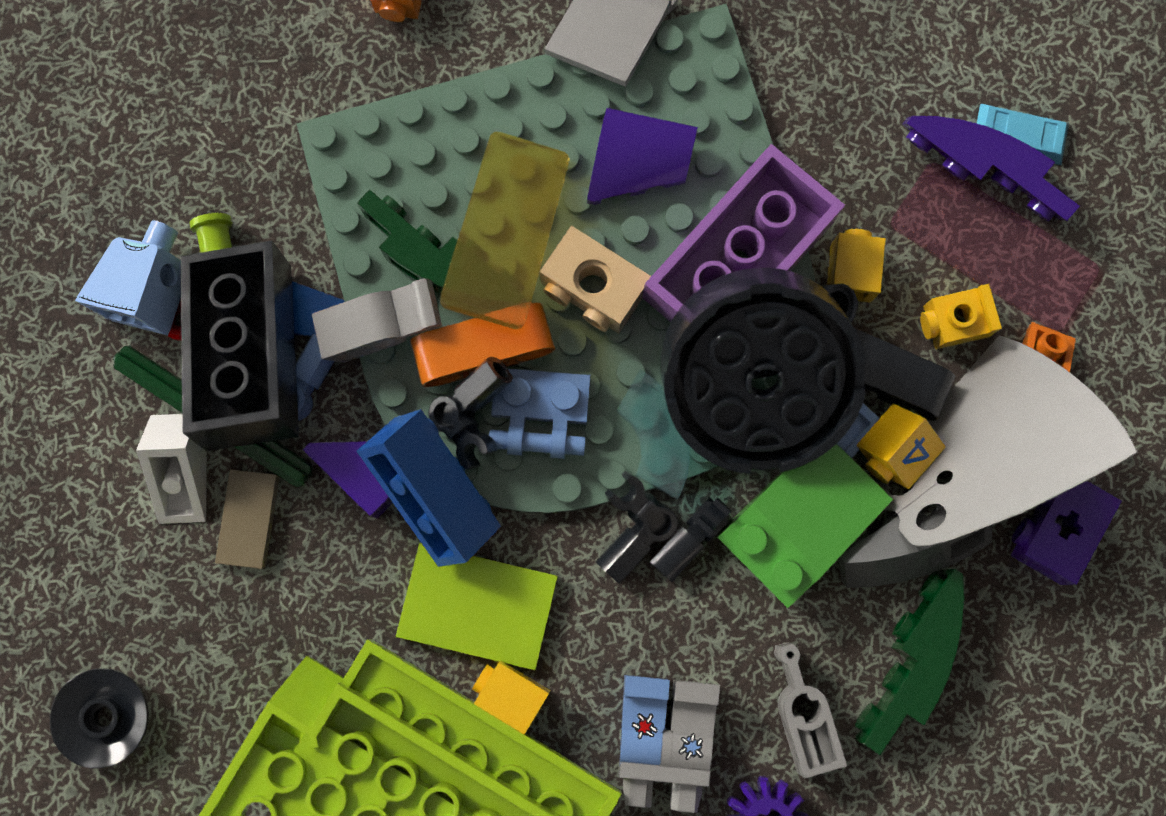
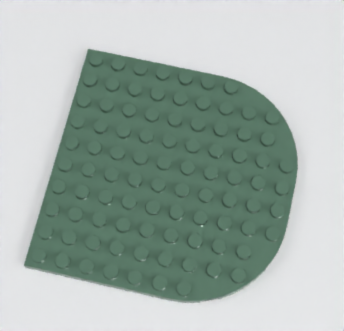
(427, 157)

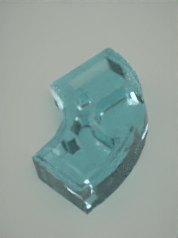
(662, 449)

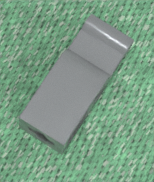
(376, 321)
(813, 738)

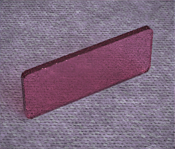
(995, 246)

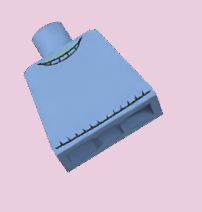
(137, 281)

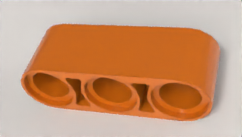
(459, 348)

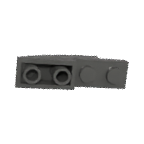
(890, 558)

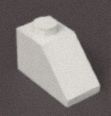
(173, 470)

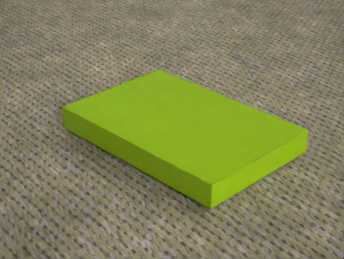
(478, 608)

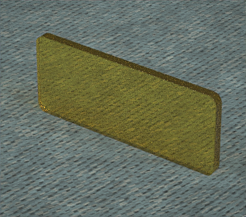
(505, 231)

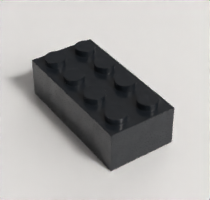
(238, 347)

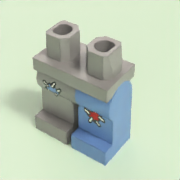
(662, 753)

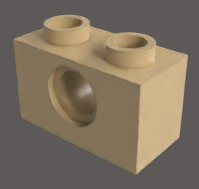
(581, 257)

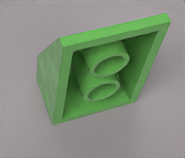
(804, 522)

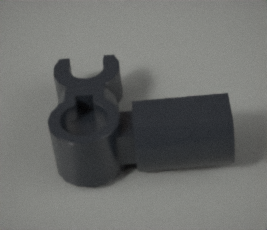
(456, 413)
(652, 523)
(687, 543)

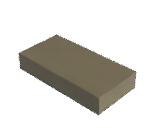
(247, 519)

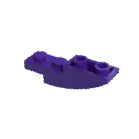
(976, 148)

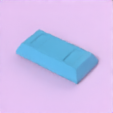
(1039, 132)

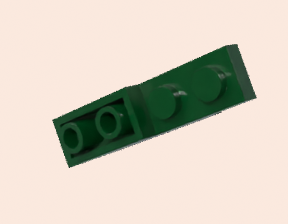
(406, 248)
(930, 646)

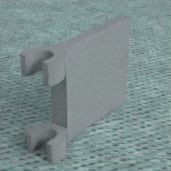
(608, 35)

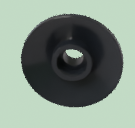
(76, 722)

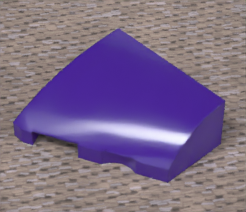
(639, 155)

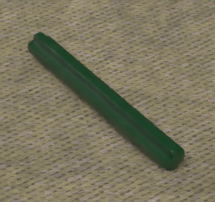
(169, 389)

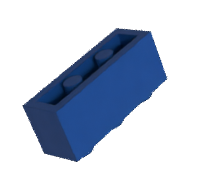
(429, 488)

